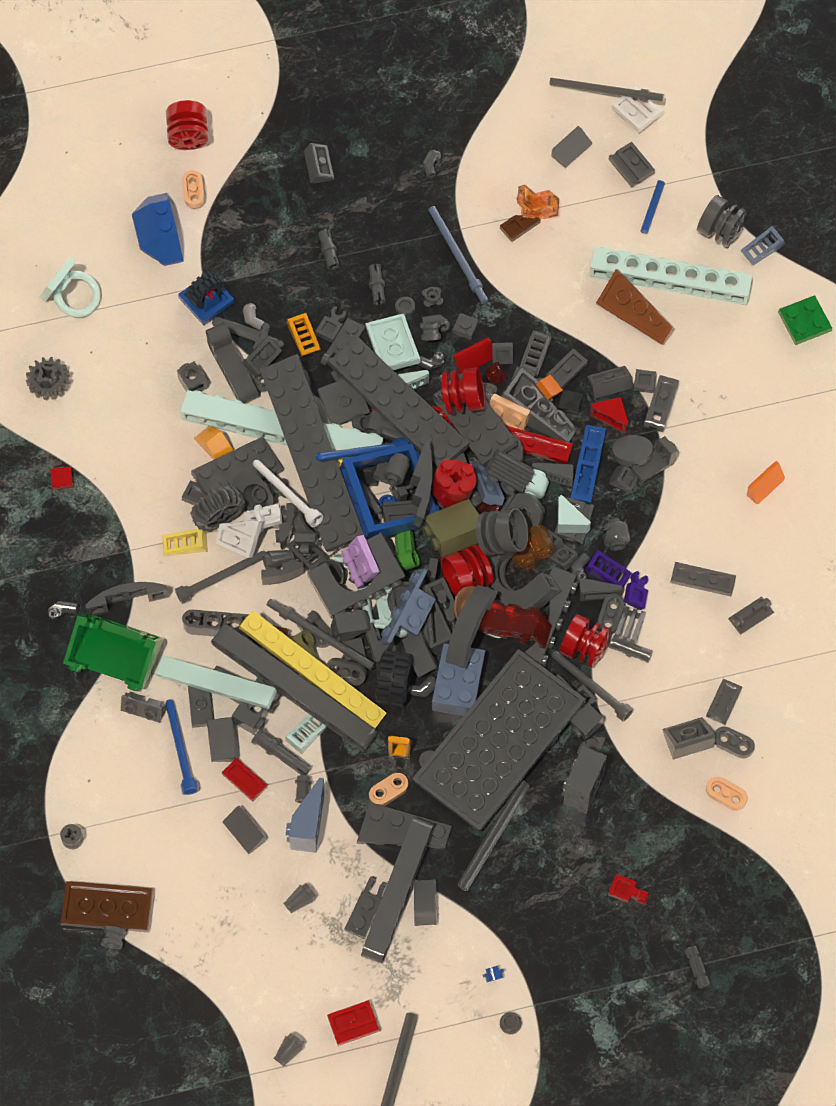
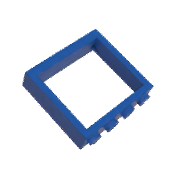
(357, 496)

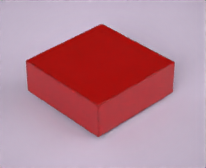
(61, 478)

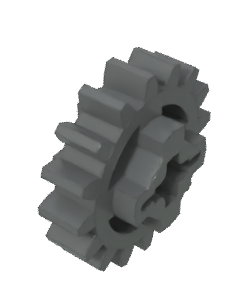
(43, 385)

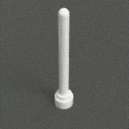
(312, 516)

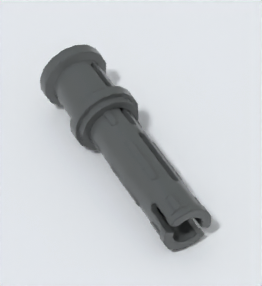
(274, 747)

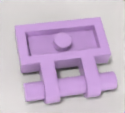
(360, 561)

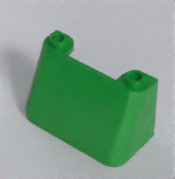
(112, 650)

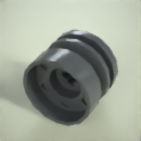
(721, 220)
(502, 531)

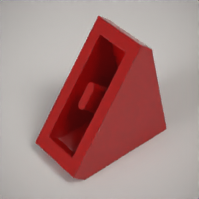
(611, 413)

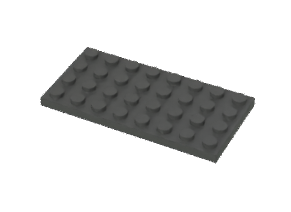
(499, 740)

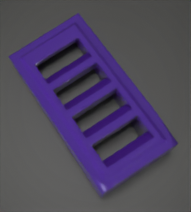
(604, 576)

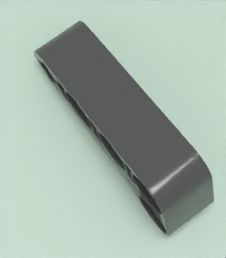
(230, 363)
(209, 616)

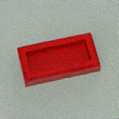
(244, 779)

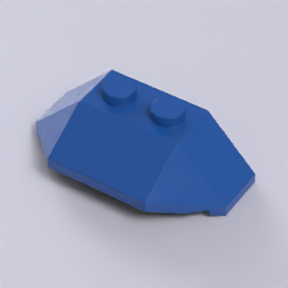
(157, 230)

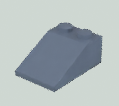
(306, 820)

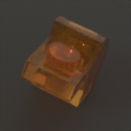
(539, 204)

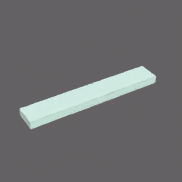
(216, 682)

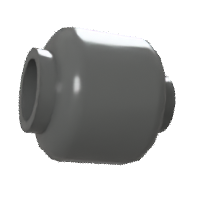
(616, 534)

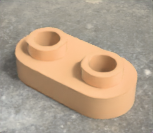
(193, 190)
(389, 789)
(726, 794)

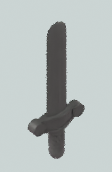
(247, 332)

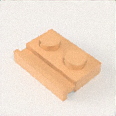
(509, 412)

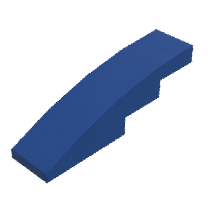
(588, 463)

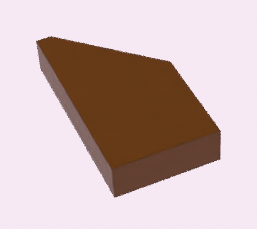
(518, 225)

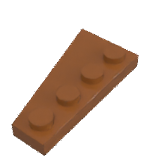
(632, 306)

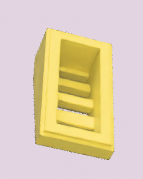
(185, 549)

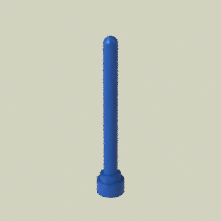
(359, 451)
(189, 785)

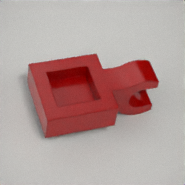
(624, 890)

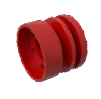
(186, 125)
(465, 390)
(466, 569)
(586, 641)

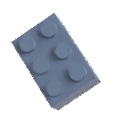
(457, 687)

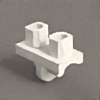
(270, 515)

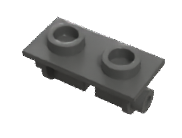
(751, 615)
(133, 704)

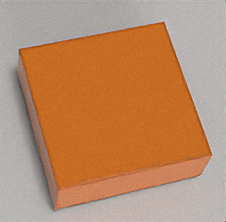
(549, 387)

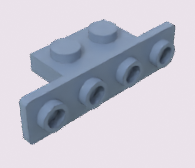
(412, 609)

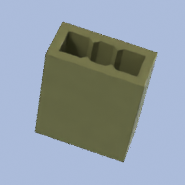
(452, 528)

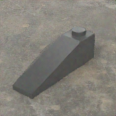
(543, 414)

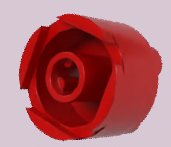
(453, 482)

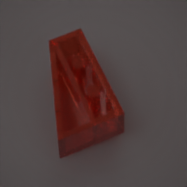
(517, 623)

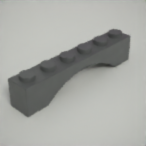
(557, 605)

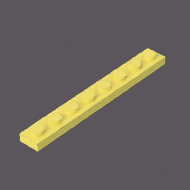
(311, 669)

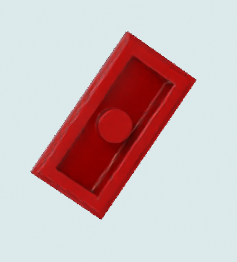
(474, 355)

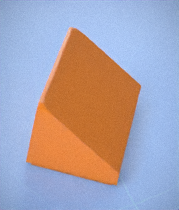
(765, 483)

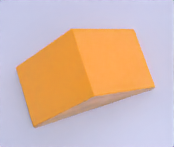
(213, 442)

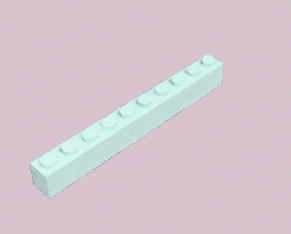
(260, 422)

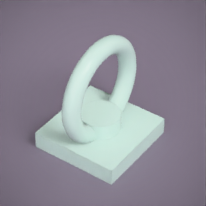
(59, 283)

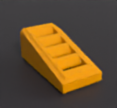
(303, 318)
(399, 746)

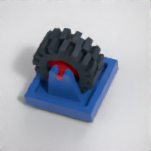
(206, 297)

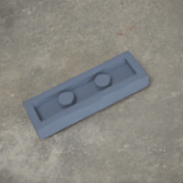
(488, 489)

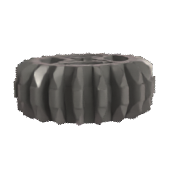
(217, 508)

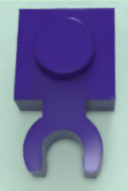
(635, 593)

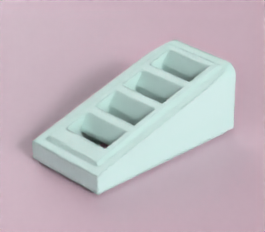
(416, 379)
(302, 746)

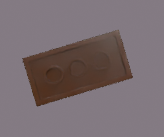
(106, 905)

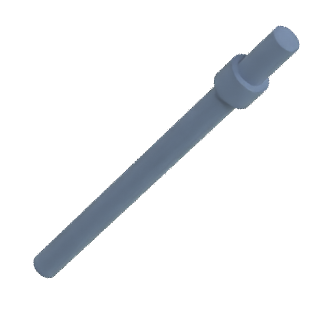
(475, 284)

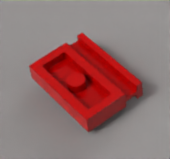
(353, 1023)

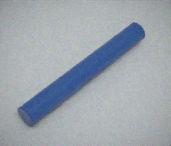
(652, 207)

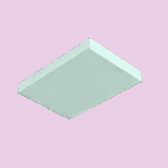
(393, 341)

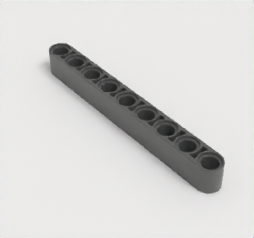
(294, 687)

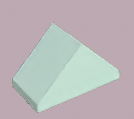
(570, 519)

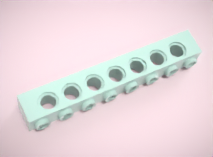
(679, 282)

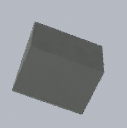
(689, 738)

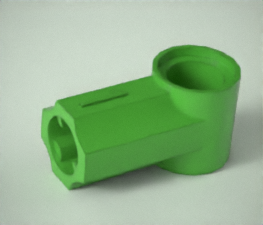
(405, 551)

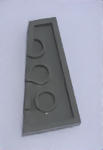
(390, 826)

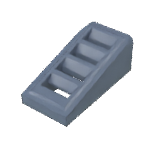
(771, 232)

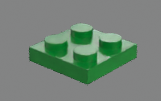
(805, 320)

